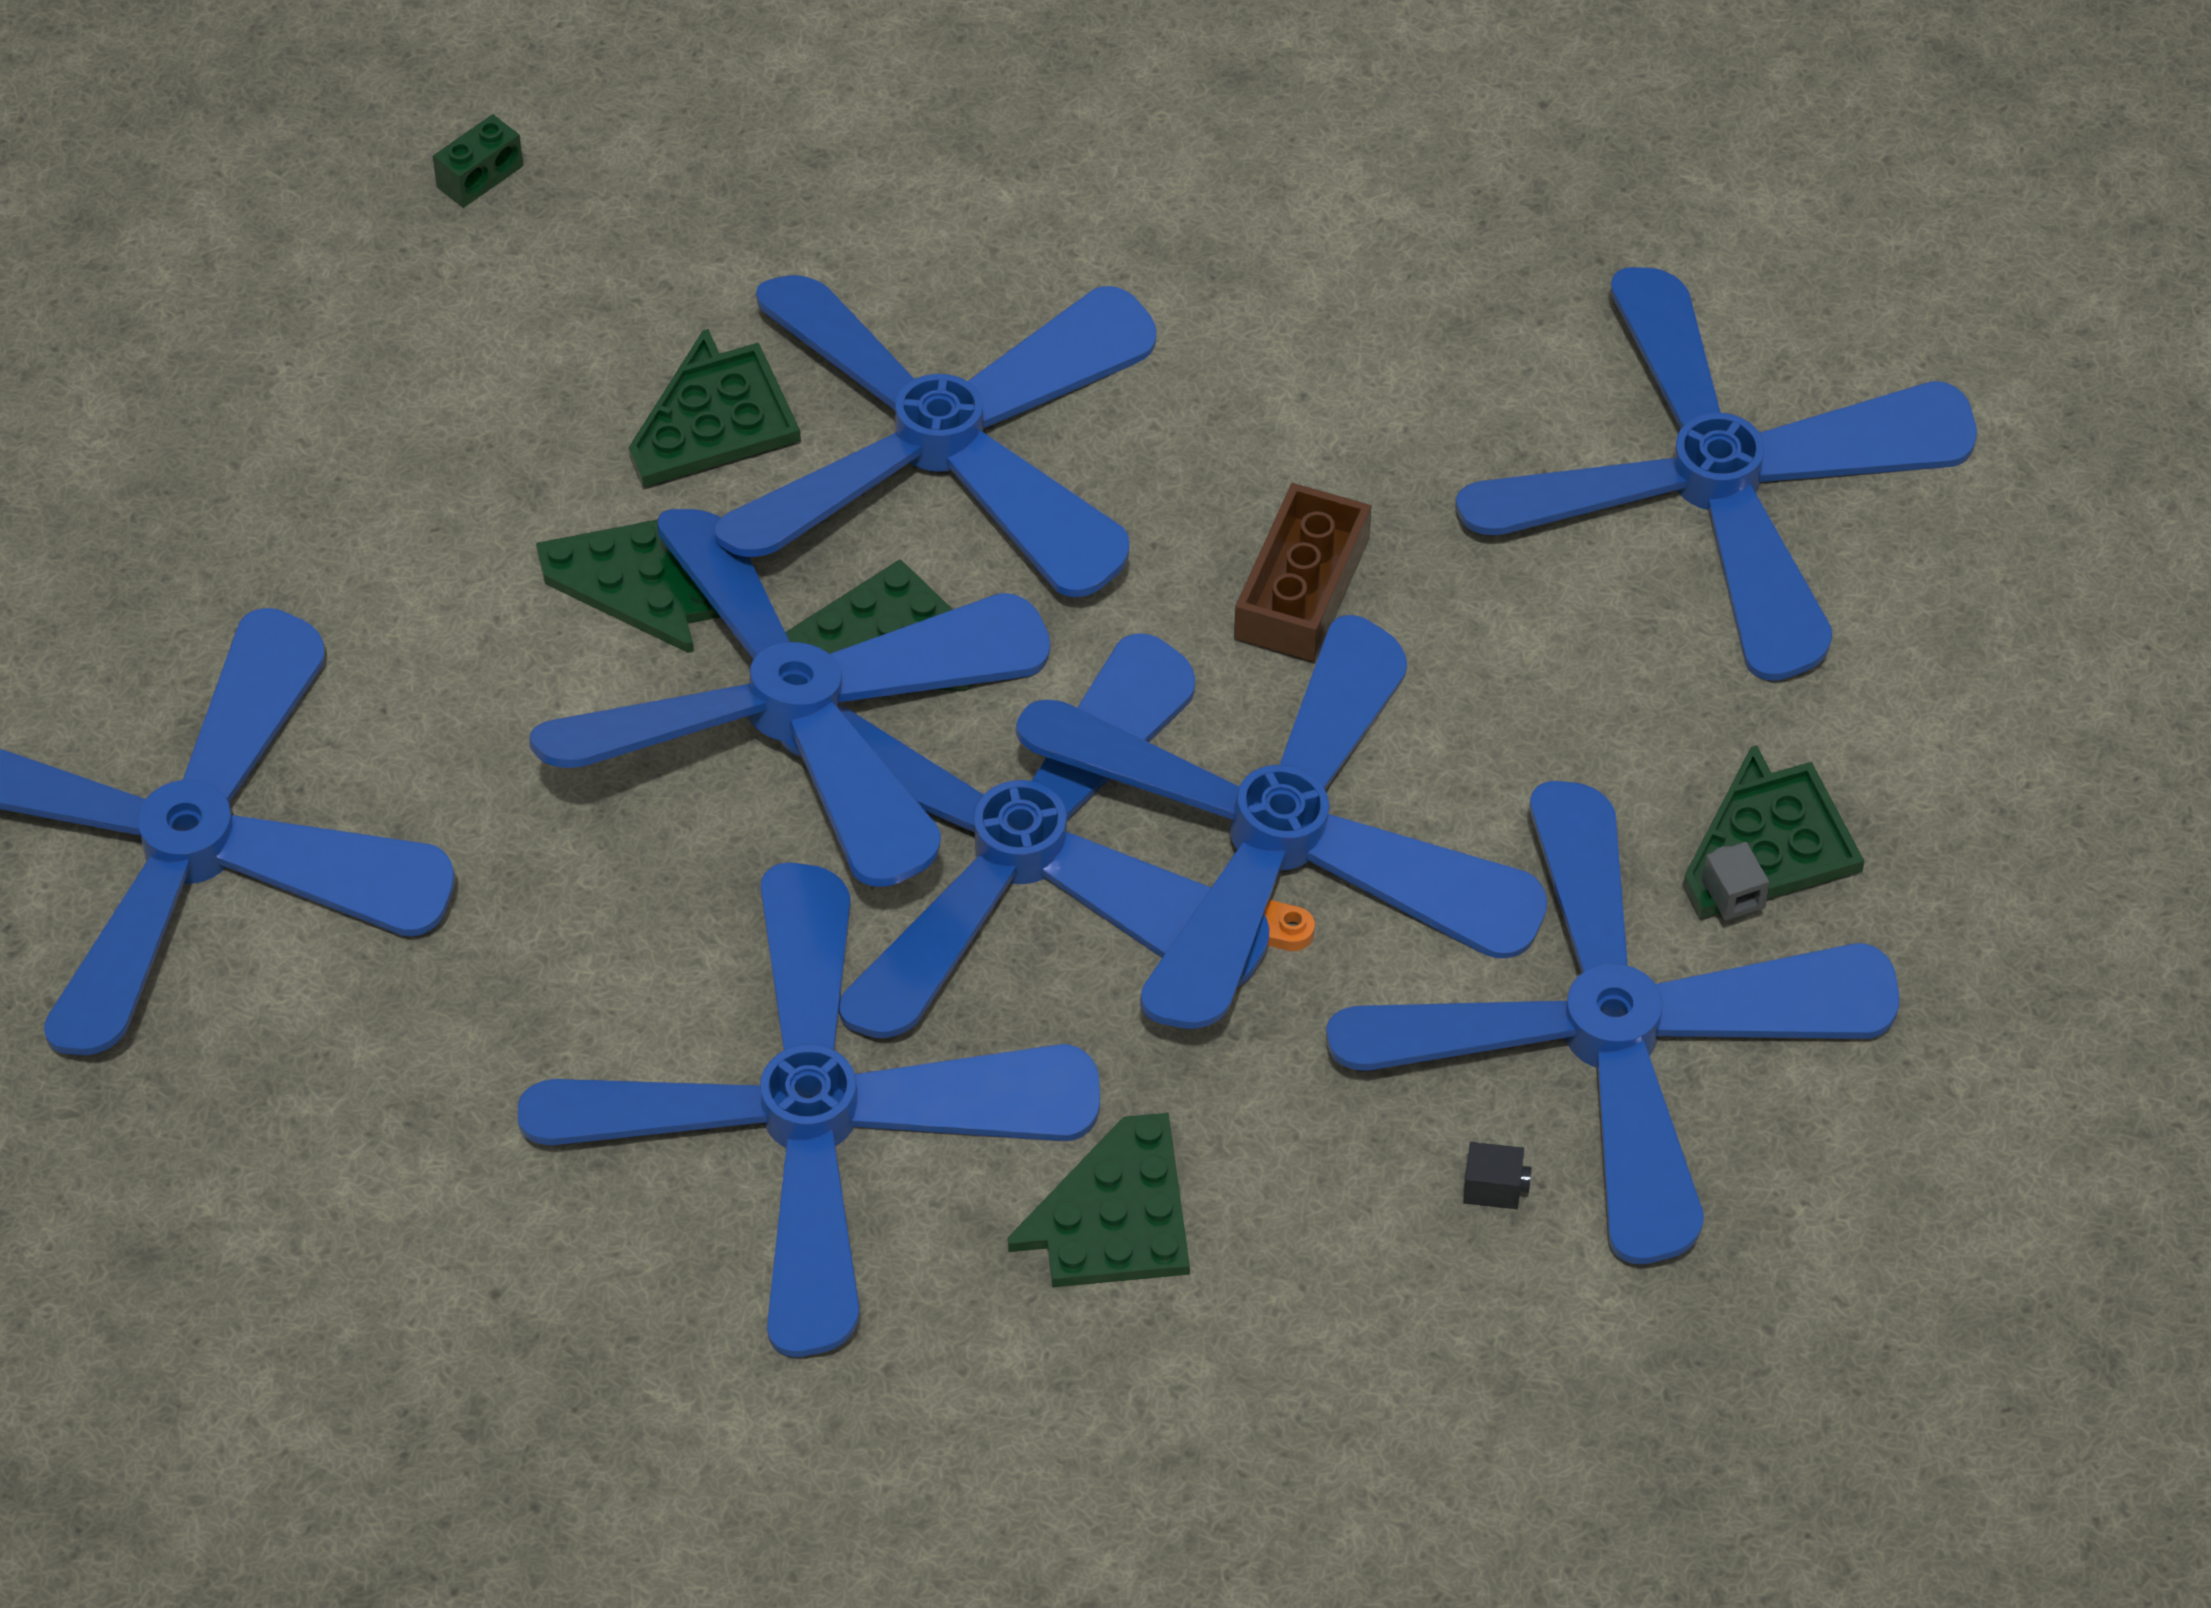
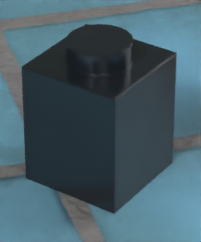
(1495, 1175)

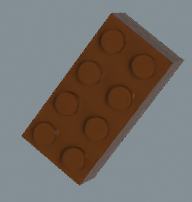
(1302, 572)

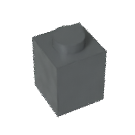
(1735, 880)

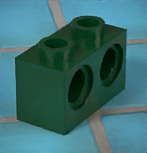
(478, 161)

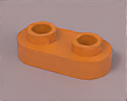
(1286, 936)

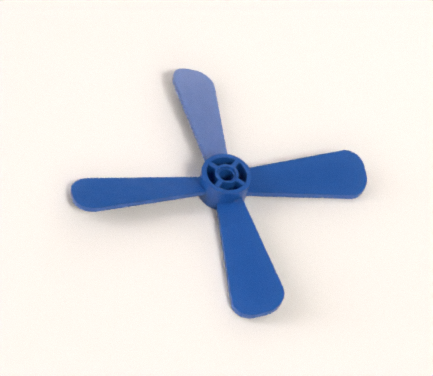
(943, 426)
(1721, 467)
(797, 696)
(1285, 823)
(194, 837)
(1026, 839)
(1617, 1018)
(815, 1101)

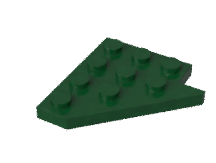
(713, 414)
(628, 577)
(873, 608)
(1787, 826)
(1114, 1211)

